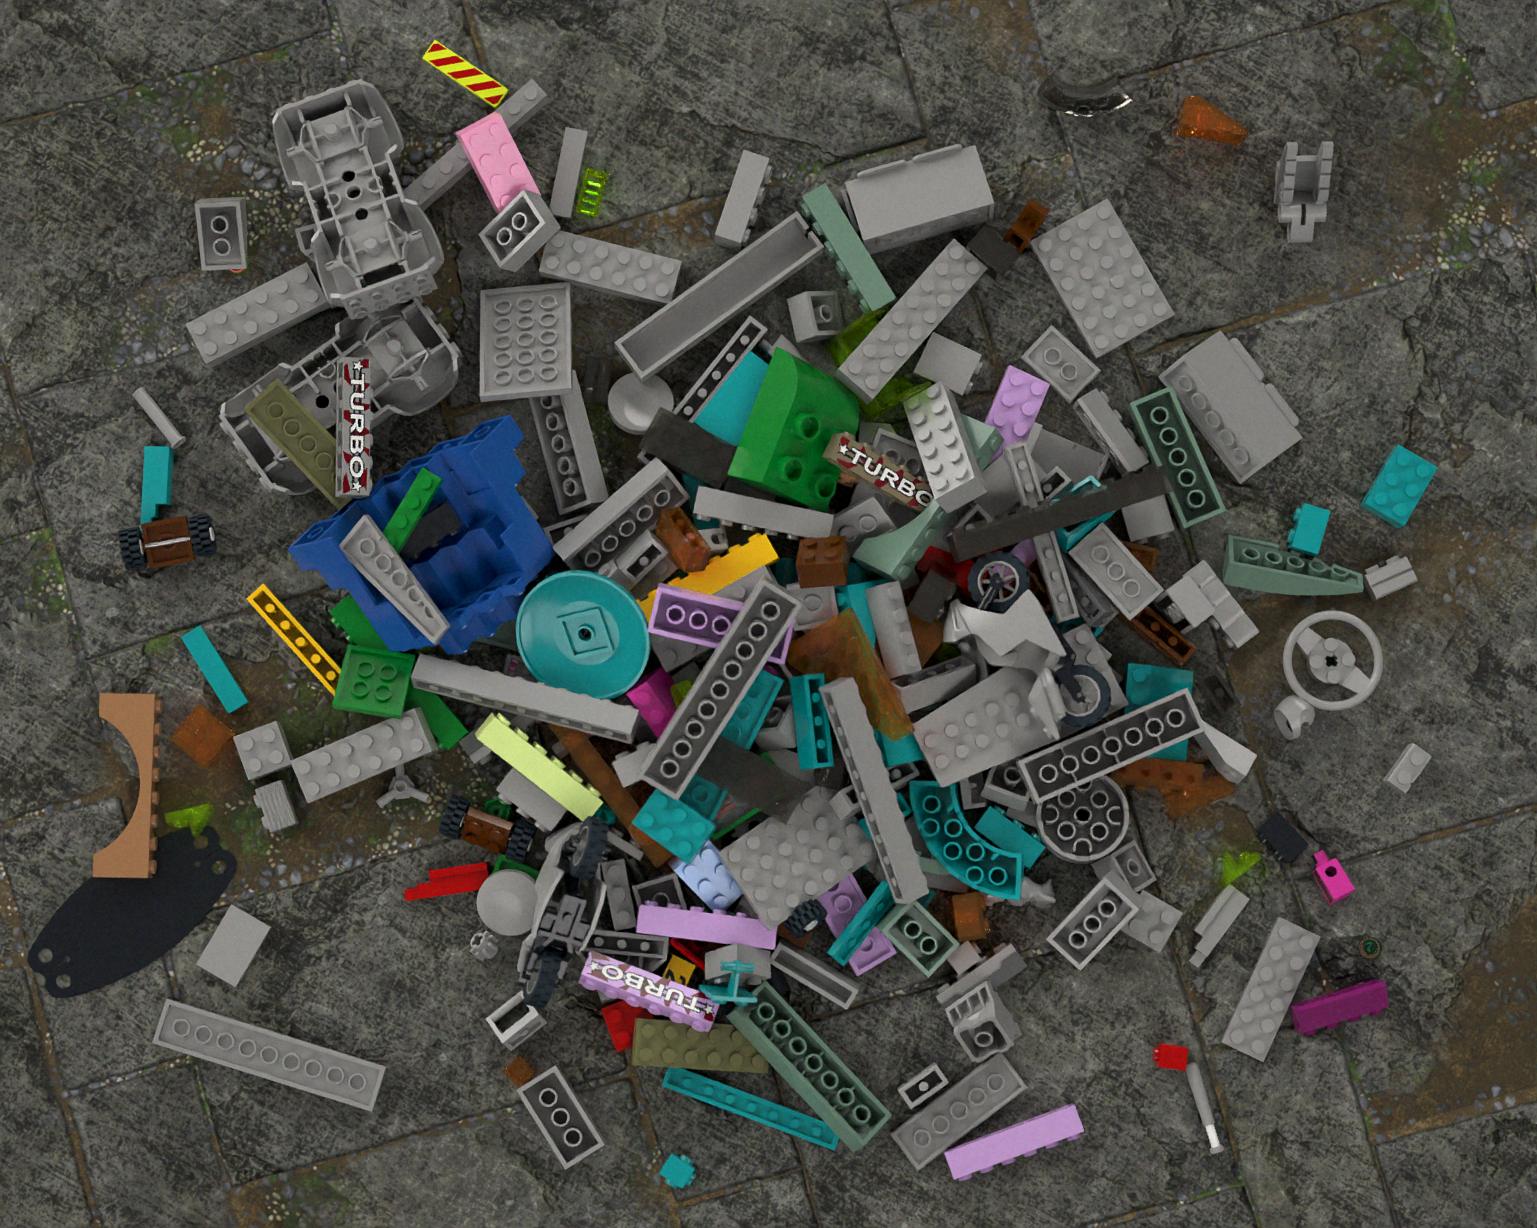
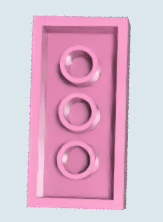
(496, 160)

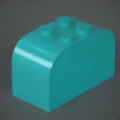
(733, 402)

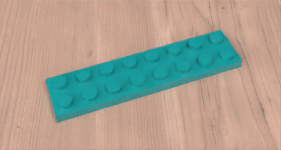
(741, 729)

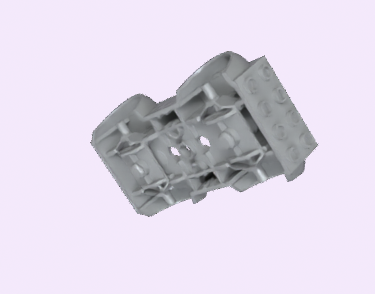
(392, 250)
(410, 375)

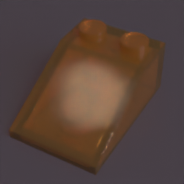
(1206, 122)

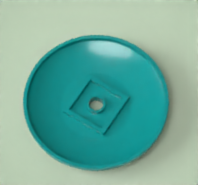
(559, 653)

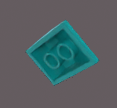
(1071, 535)

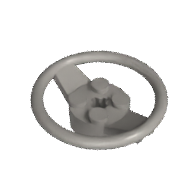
(1344, 670)

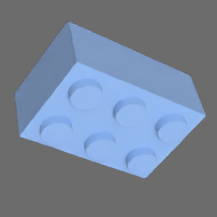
(708, 878)

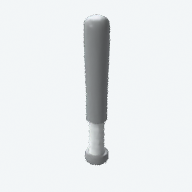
(1201, 1099)

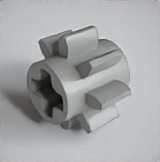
(484, 945)

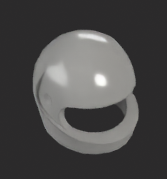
(1298, 714)

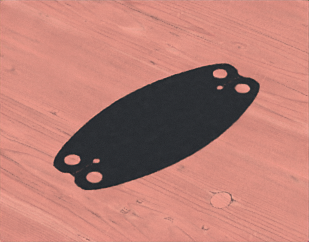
(129, 922)

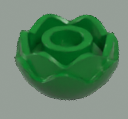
(497, 804)

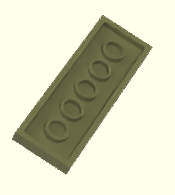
(298, 437)
(680, 1046)

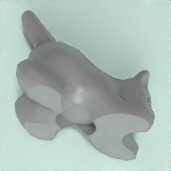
(1039, 894)

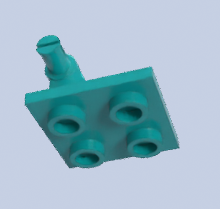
(732, 992)

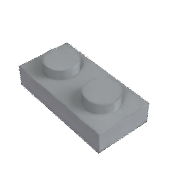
(631, 848)

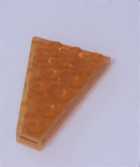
(843, 650)

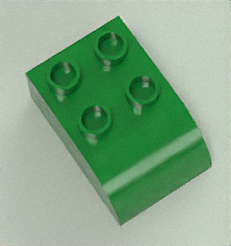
(790, 431)

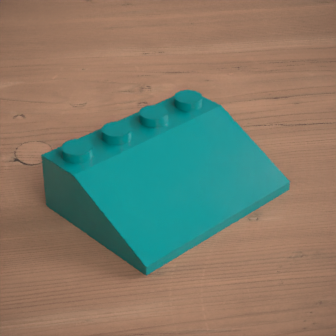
(1150, 683)

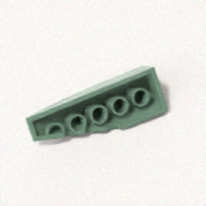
(1269, 569)

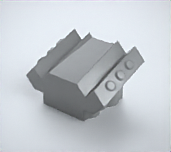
(982, 1023)

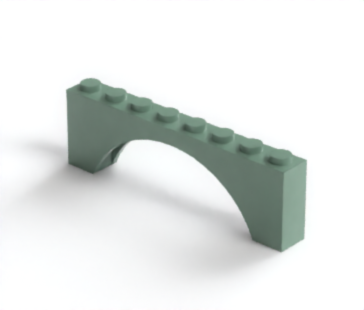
(898, 552)

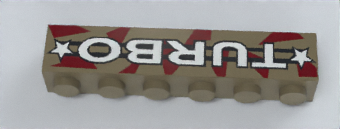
(879, 472)

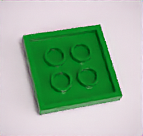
(374, 681)

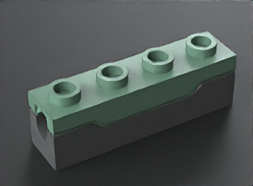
(934, 872)

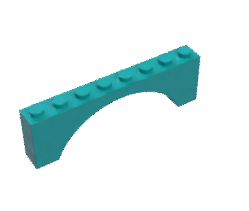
(854, 597)

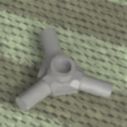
(401, 788)

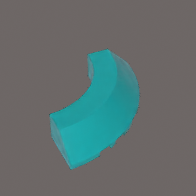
(959, 846)

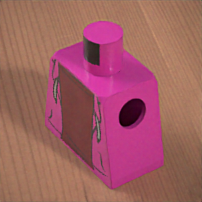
(1335, 887)

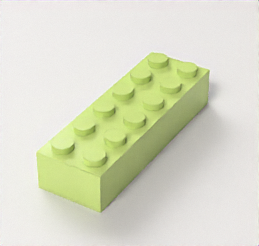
(538, 767)

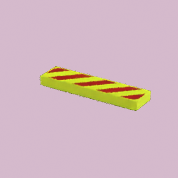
(465, 74)

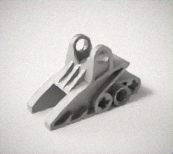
(1302, 190)

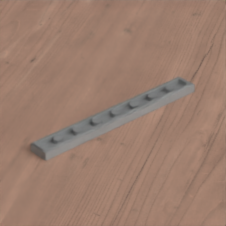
(1045, 545)

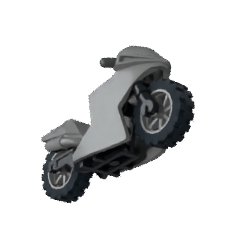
(1025, 640)
(549, 946)

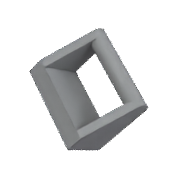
(522, 1028)

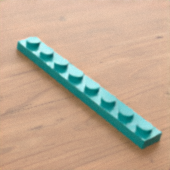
(750, 1106)

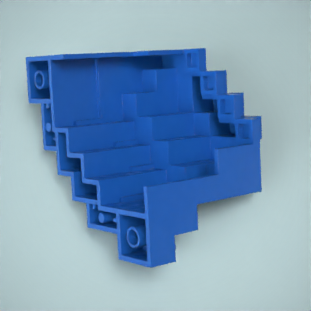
(470, 576)

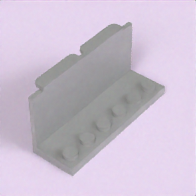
(920, 197)
(1231, 405)

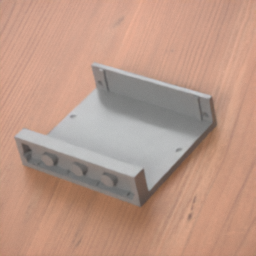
(1072, 458)

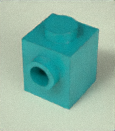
(678, 1171)

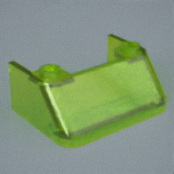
(894, 392)

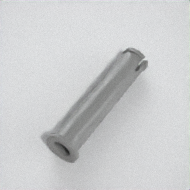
(159, 418)

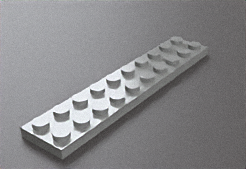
(269, 1054)

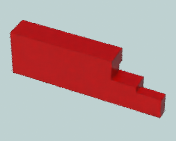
(450, 881)

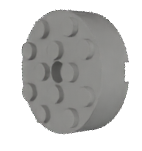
(1084, 840)

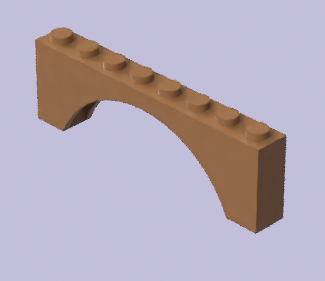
(134, 849)

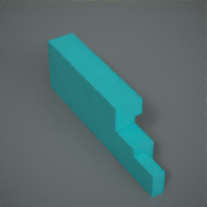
(156, 481)

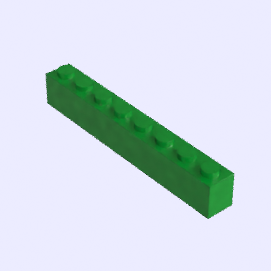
(439, 716)

